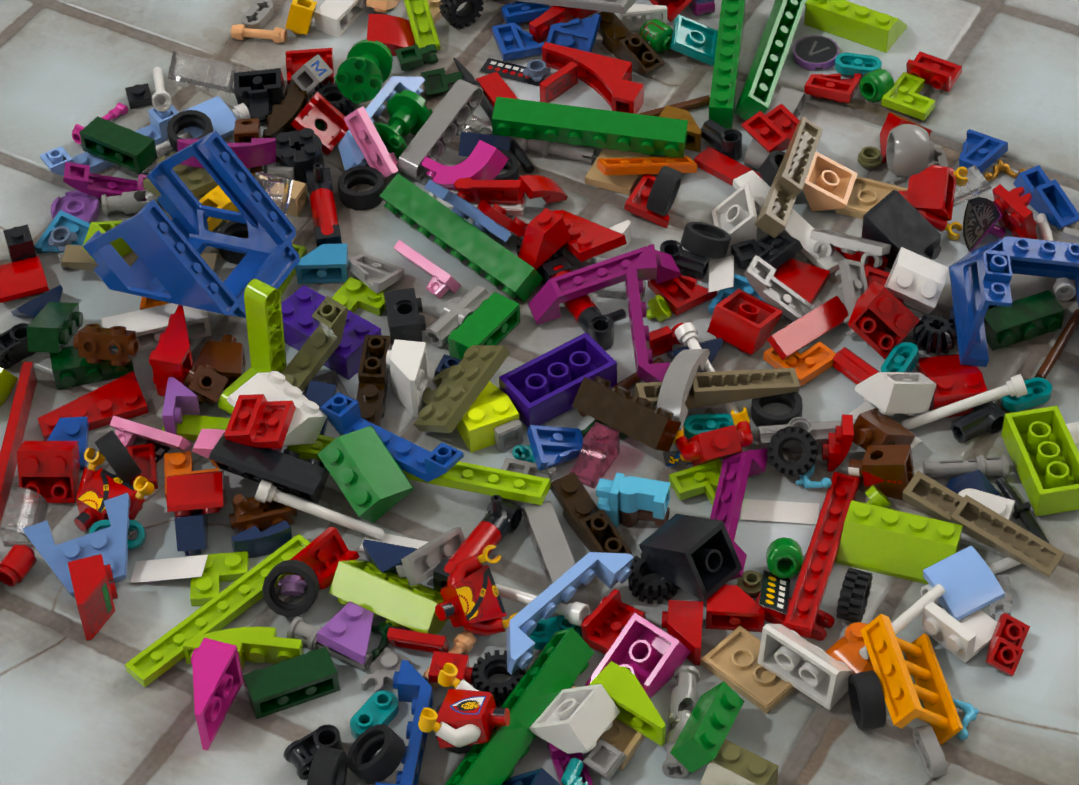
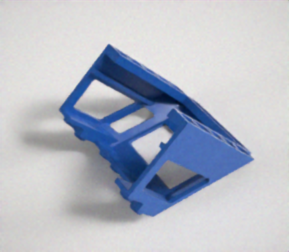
(170, 250)
(995, 267)

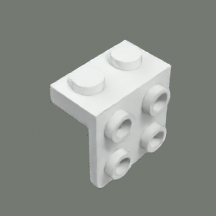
(960, 637)

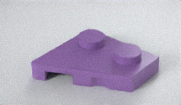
(348, 632)

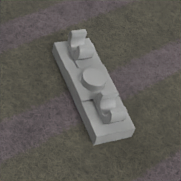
(849, 244)
(853, 285)
(421, 563)

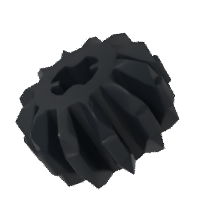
(935, 334)

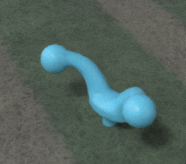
(804, 480)
(970, 715)

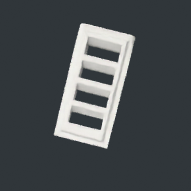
(642, 10)

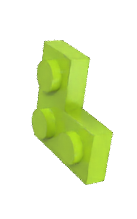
(906, 98)
(356, 295)
(697, 481)
(217, 569)

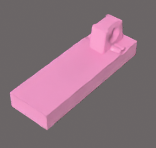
(371, 142)
(440, 281)
(129, 430)

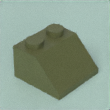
(739, 767)

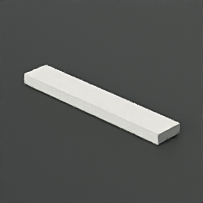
(796, 226)

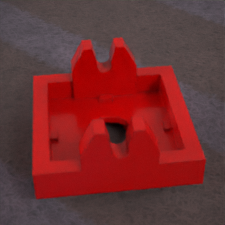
(297, 58)
(320, 109)
(1021, 219)

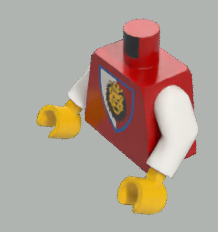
(465, 714)

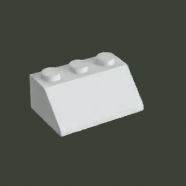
(307, 417)
(803, 665)

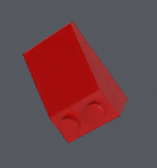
(952, 380)

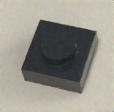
(139, 96)
(745, 251)

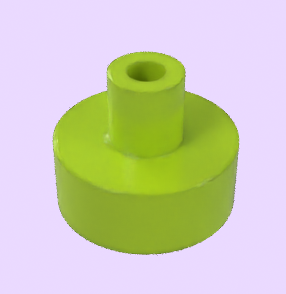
(658, 308)
(877, 498)

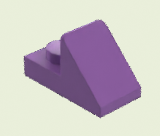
(178, 402)

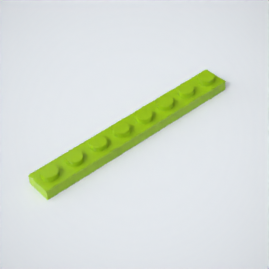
(211, 616)

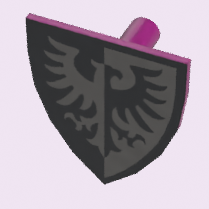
(979, 220)

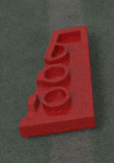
(589, 238)
(117, 398)

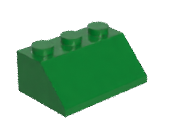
(366, 473)

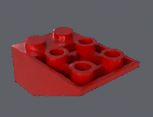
(172, 353)

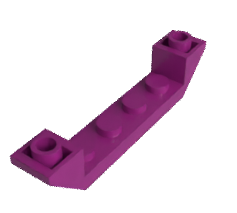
(642, 269)
(589, 279)
(732, 489)

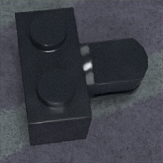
(259, 91)

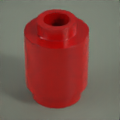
(16, 564)

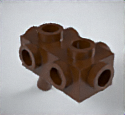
(96, 343)
(263, 515)

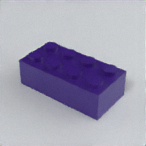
(300, 325)
(551, 381)

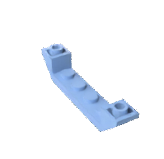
(349, 150)
(56, 158)
(606, 566)

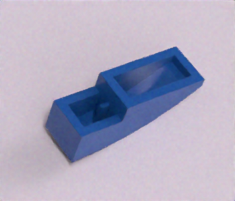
(1047, 197)

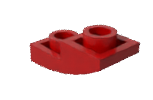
(540, 186)
(838, 443)
(1006, 644)

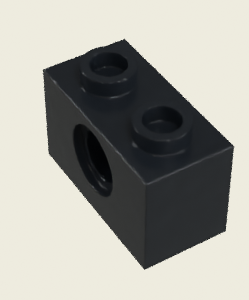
(403, 315)

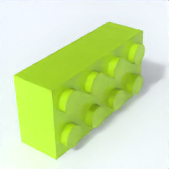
(1044, 458)

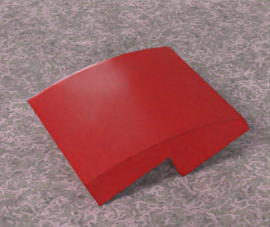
(390, 30)
(773, 129)
(22, 279)
(260, 421)

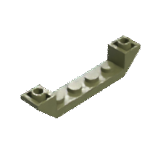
(321, 344)

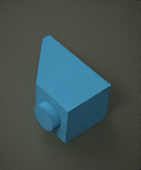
(324, 265)

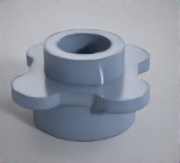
(536, 70)
(62, 233)

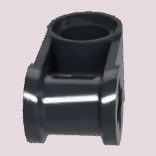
(14, 345)
(308, 747)

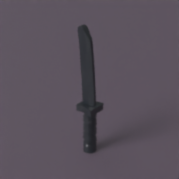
(1021, 510)

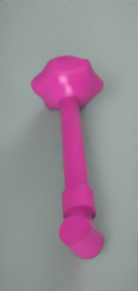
(112, 114)

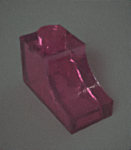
(597, 454)

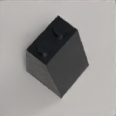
(900, 225)
(692, 554)

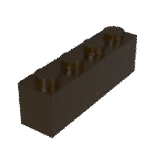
(626, 413)

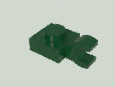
(413, 56)
(437, 82)

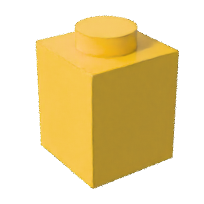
(301, 16)

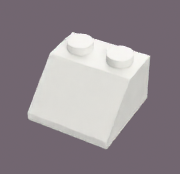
(916, 280)
(408, 373)
(576, 718)

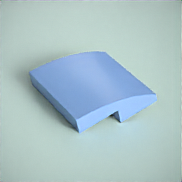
(220, 115)
(966, 582)

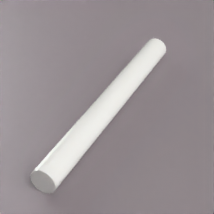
(911, 613)

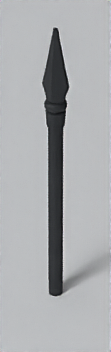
(488, 108)

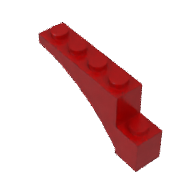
(556, 14)
(604, 74)

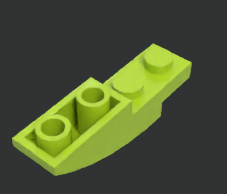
(253, 644)

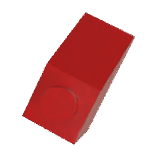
(543, 238)
(733, 608)
(685, 624)

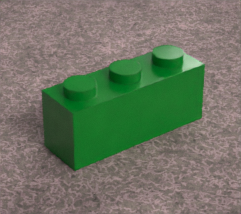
(486, 325)
(707, 727)

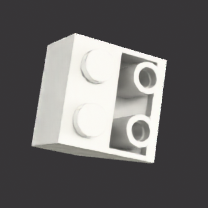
(898, 392)

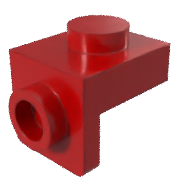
(459, 660)

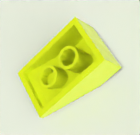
(486, 413)

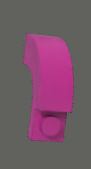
(482, 164)

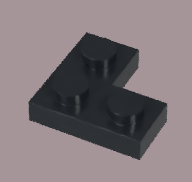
(779, 249)

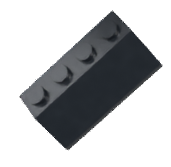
(283, 469)

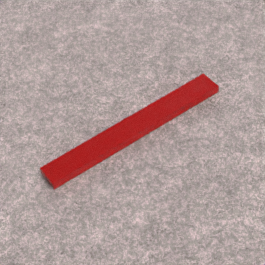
(15, 430)
(821, 555)

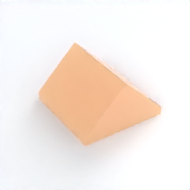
(828, 184)

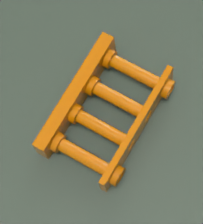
(897, 686)

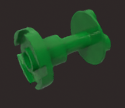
(364, 71)
(406, 116)

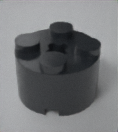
(299, 150)

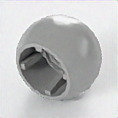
(908, 150)

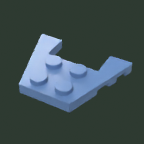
(466, 210)
(109, 542)

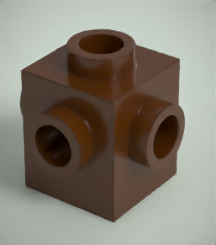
(213, 383)

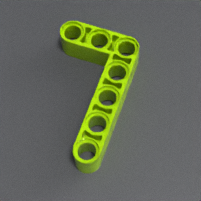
(264, 336)

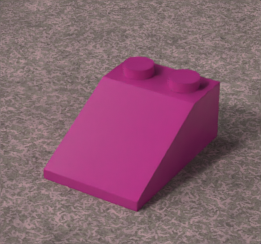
(646, 652)
(215, 685)

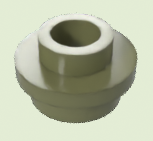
(870, 157)
(750, 583)

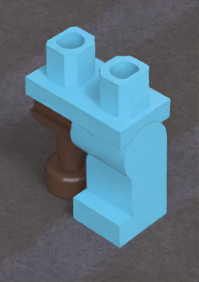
(634, 499)

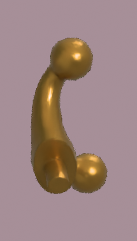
(1001, 168)

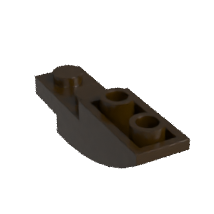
(627, 46)
(284, 114)
(373, 378)
(585, 518)

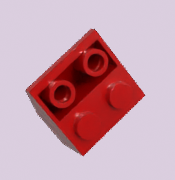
(881, 319)
(50, 469)
(196, 491)

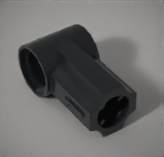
(726, 140)
(686, 261)
(982, 419)

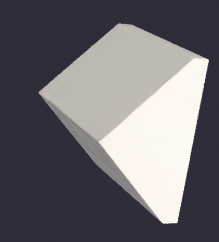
(737, 215)

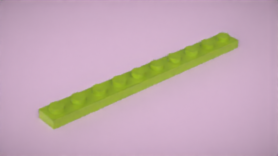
(464, 477)

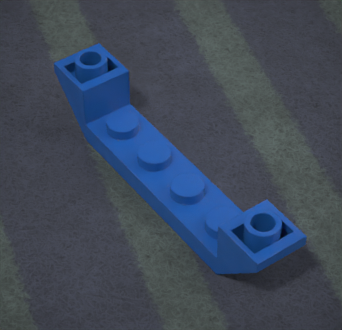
(346, 417)
(413, 689)

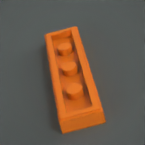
(644, 165)

